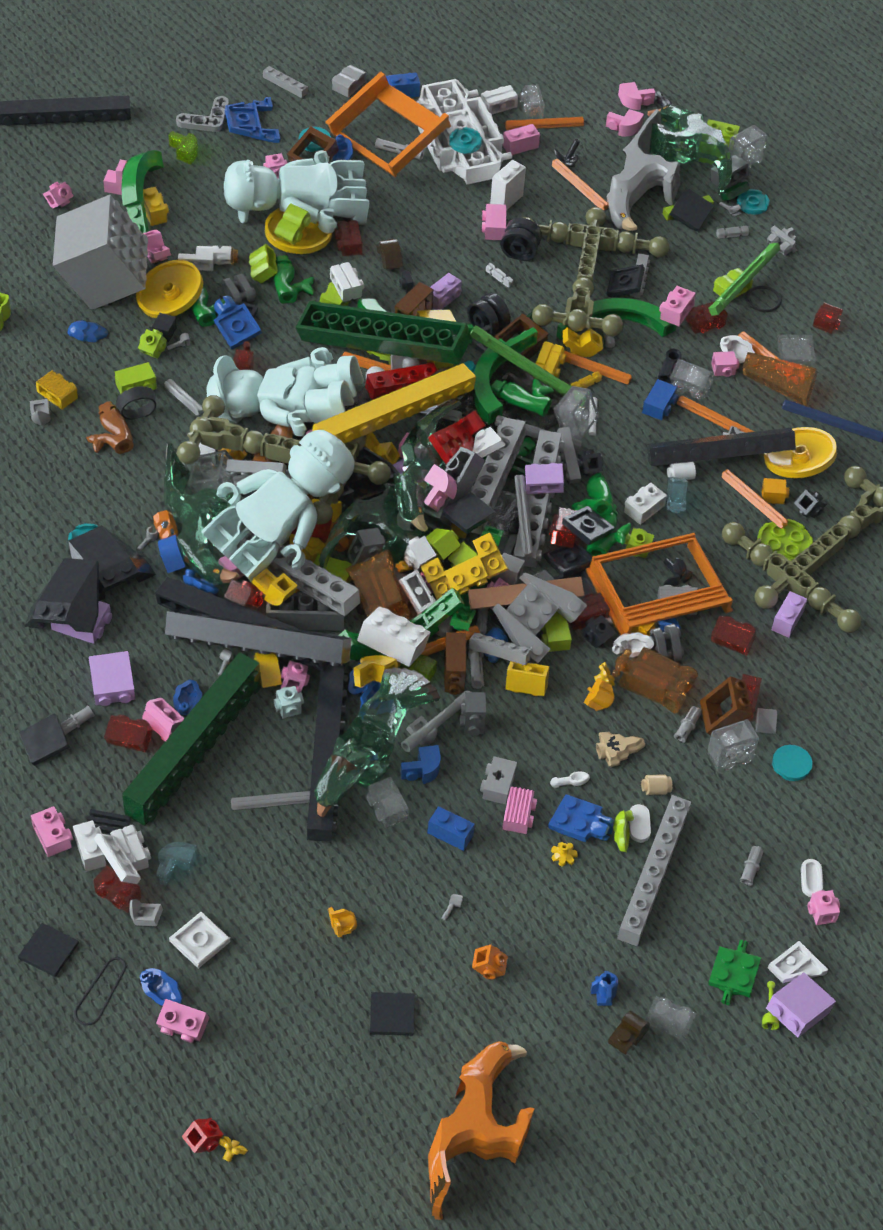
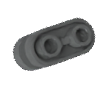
(242, 284)
(671, 635)

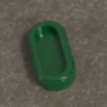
(735, 190)

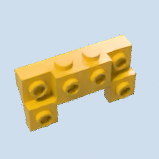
(468, 573)

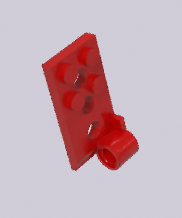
(457, 435)

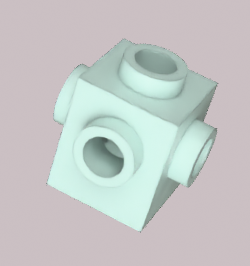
(288, 701)

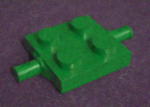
(734, 972)

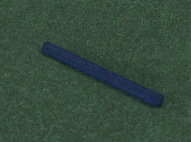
(833, 420)

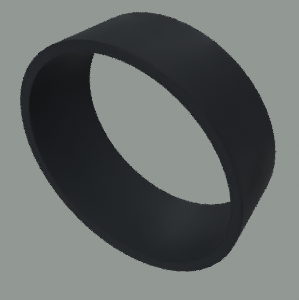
(134, 394)

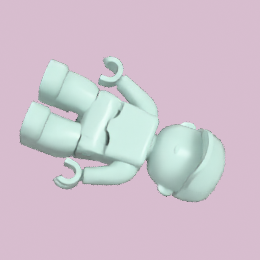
(312, 185)
(290, 393)
(279, 504)

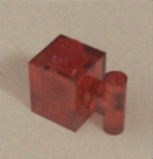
(828, 318)
(244, 358)

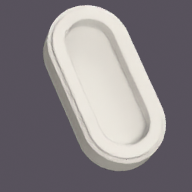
(640, 826)
(811, 877)

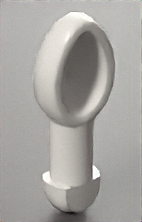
(575, 779)

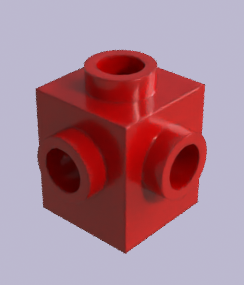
(203, 1135)

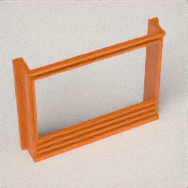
(381, 90)
(664, 608)

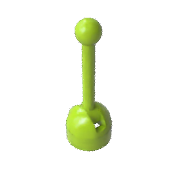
(768, 1017)

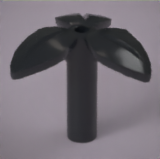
(569, 159)
(678, 569)

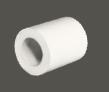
(682, 470)

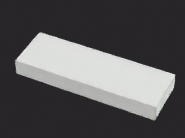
(117, 858)

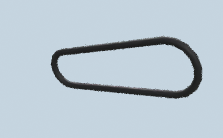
(109, 997)

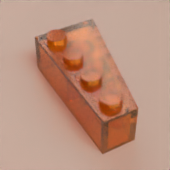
(785, 377)

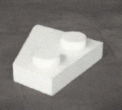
(486, 442)
(795, 962)

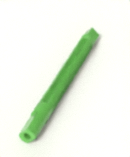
(749, 273)
(519, 360)

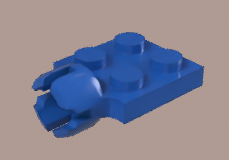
(235, 322)
(581, 820)

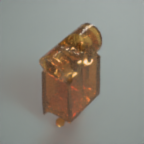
(379, 585)
(655, 678)

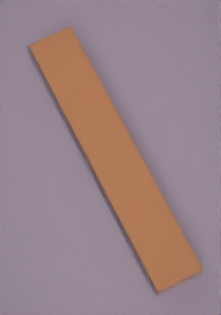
(505, 595)

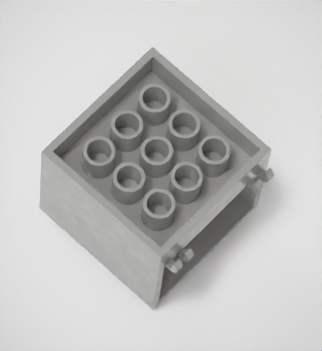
(100, 252)

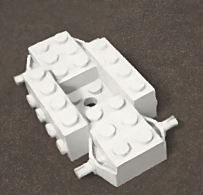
(454, 100)

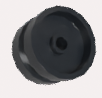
(521, 239)
(489, 313)

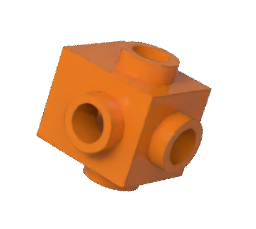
(489, 962)

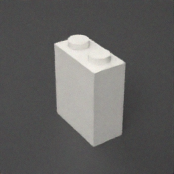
(508, 184)

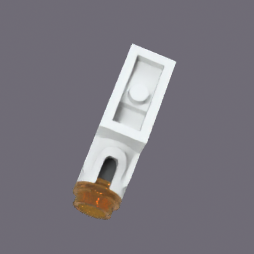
(209, 255)

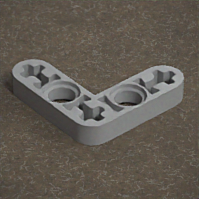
(212, 119)

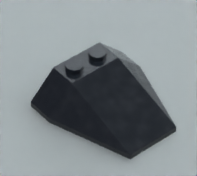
(359, 485)
(116, 559)
(69, 597)

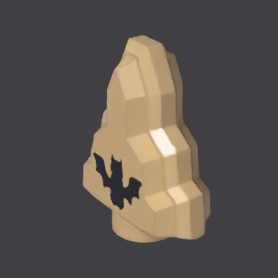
(617, 747)

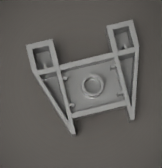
(533, 610)

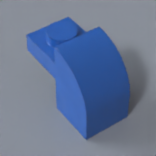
(171, 553)
(426, 766)

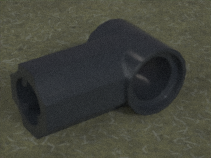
(670, 361)

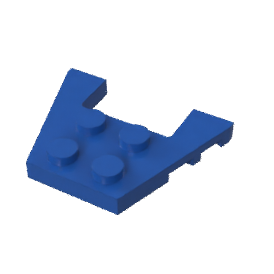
(244, 120)

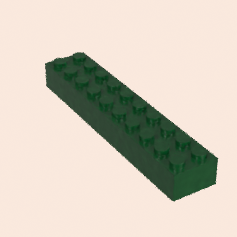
(384, 332)
(192, 739)

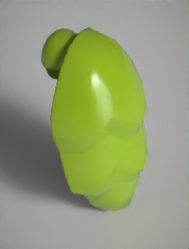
(622, 829)

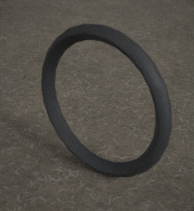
(763, 287)

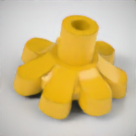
(605, 674)
(564, 853)
(231, 1148)

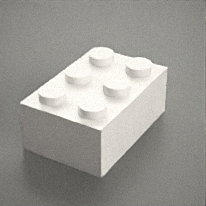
(394, 636)

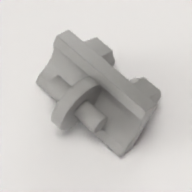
(785, 237)

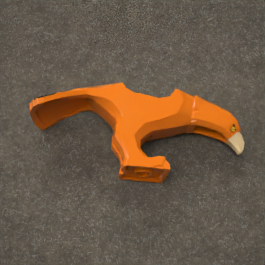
(473, 1124)

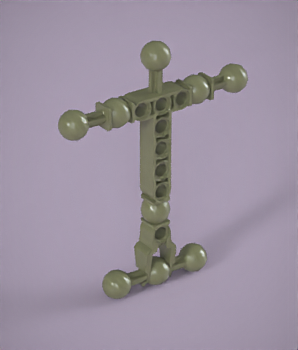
(591, 239)
(271, 446)
(796, 574)

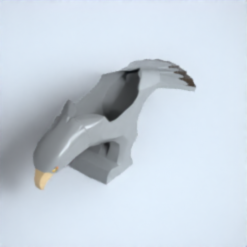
(639, 175)

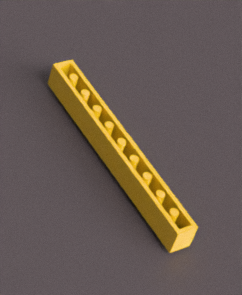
(399, 404)

